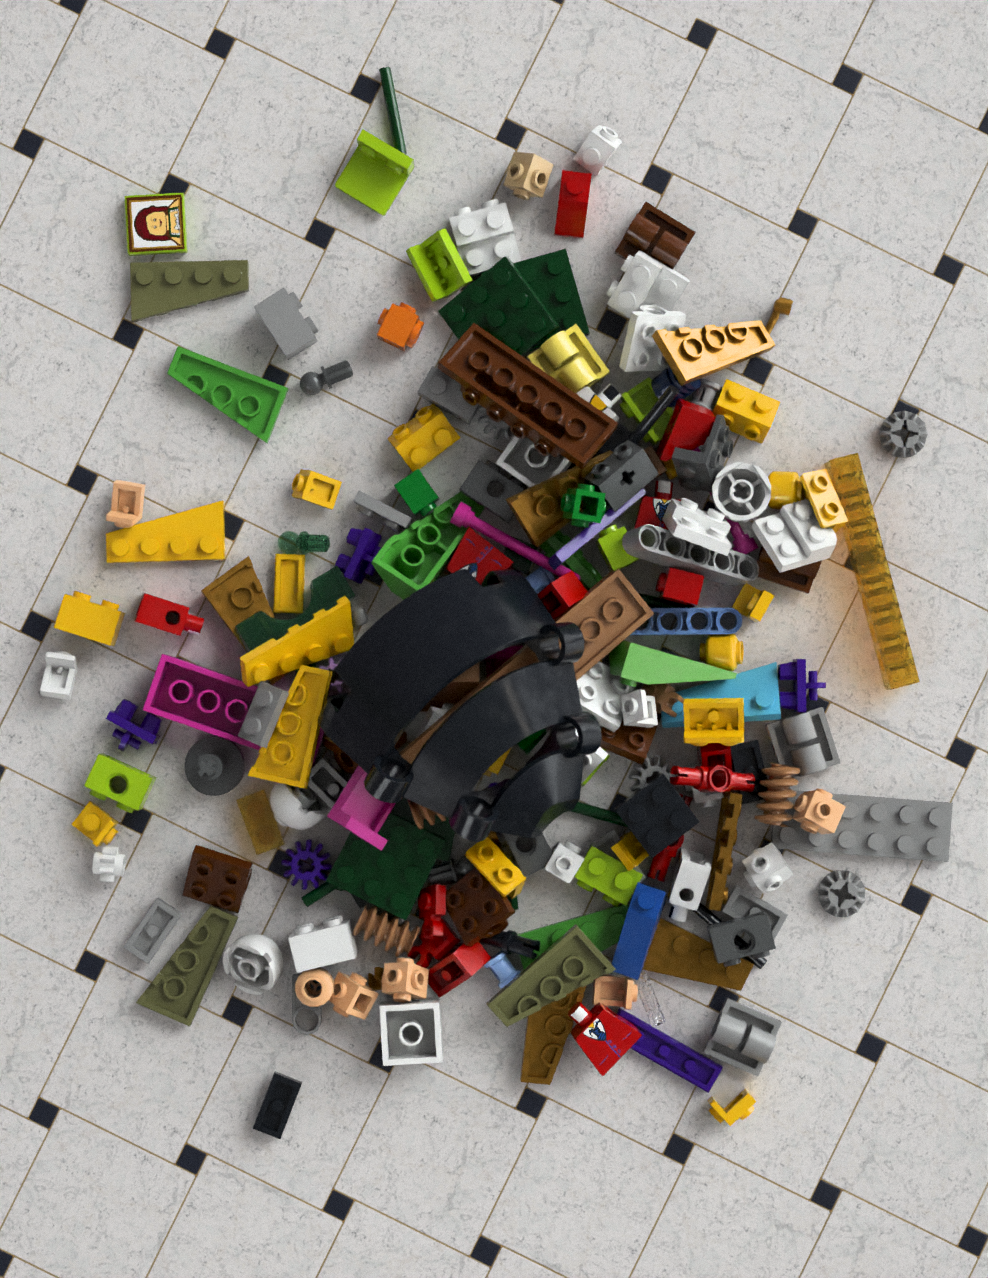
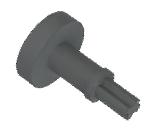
(214, 766)

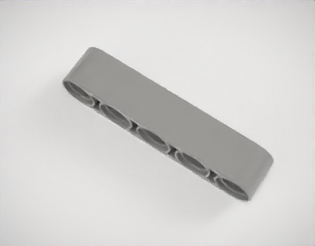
(670, 551)

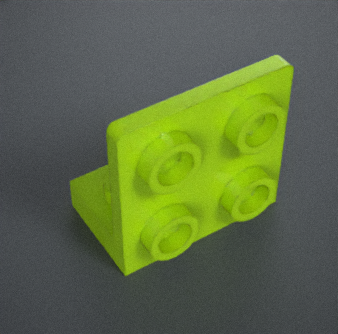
(375, 173)

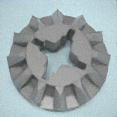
(893, 444)
(829, 900)

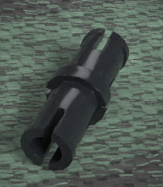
(511, 942)

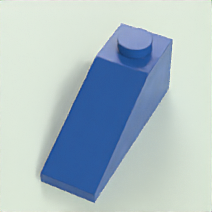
(638, 930)

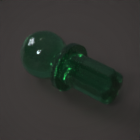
(291, 542)

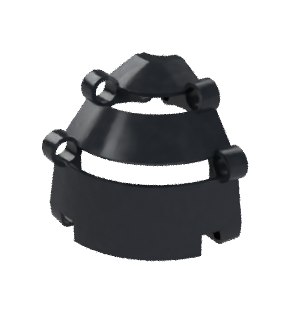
(423, 649)

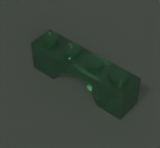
(324, 593)

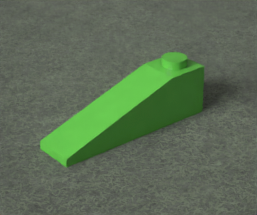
(423, 549)
(650, 666)

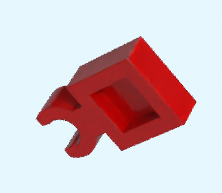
(431, 908)
(437, 947)

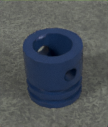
(666, 378)

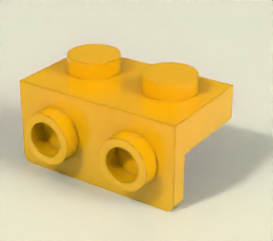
(746, 410)
(423, 437)
(823, 499)
(713, 721)
(496, 868)

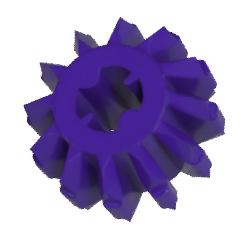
(305, 854)

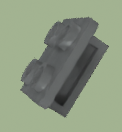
(698, 469)

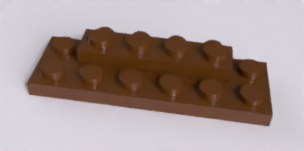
(526, 398)

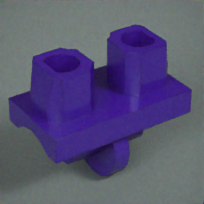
(366, 549)
(797, 672)
(123, 717)

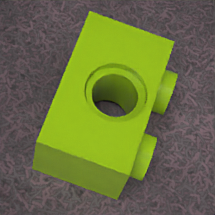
(612, 550)
(137, 783)

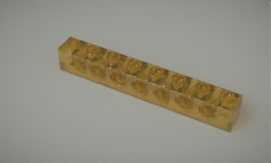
(872, 573)

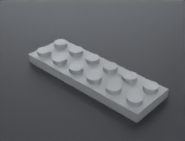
(876, 829)

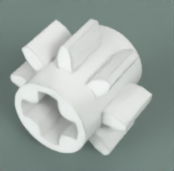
(109, 864)

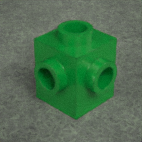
(593, 505)

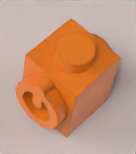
(399, 326)

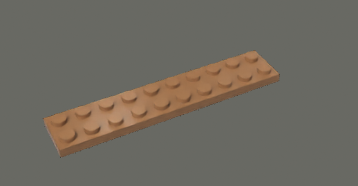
(605, 618)

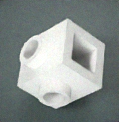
(766, 868)

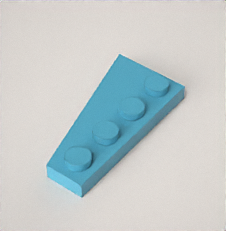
(756, 686)

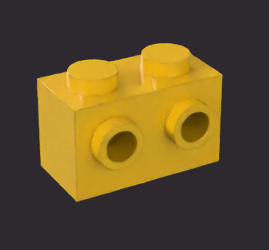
(90, 619)

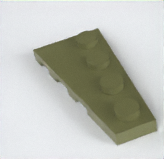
(183, 284)
(558, 971)
(187, 974)

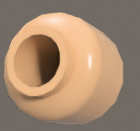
(314, 997)

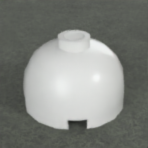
(741, 492)
(296, 806)
(254, 963)

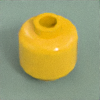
(785, 488)
(722, 651)

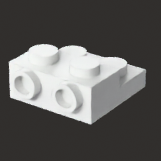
(484, 236)
(645, 283)
(698, 526)
(794, 536)

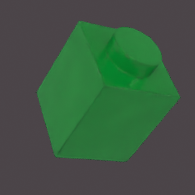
(417, 493)

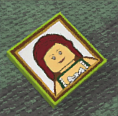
(156, 224)

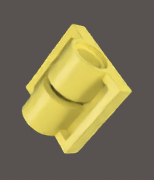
(570, 359)

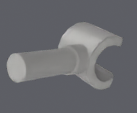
(359, 617)

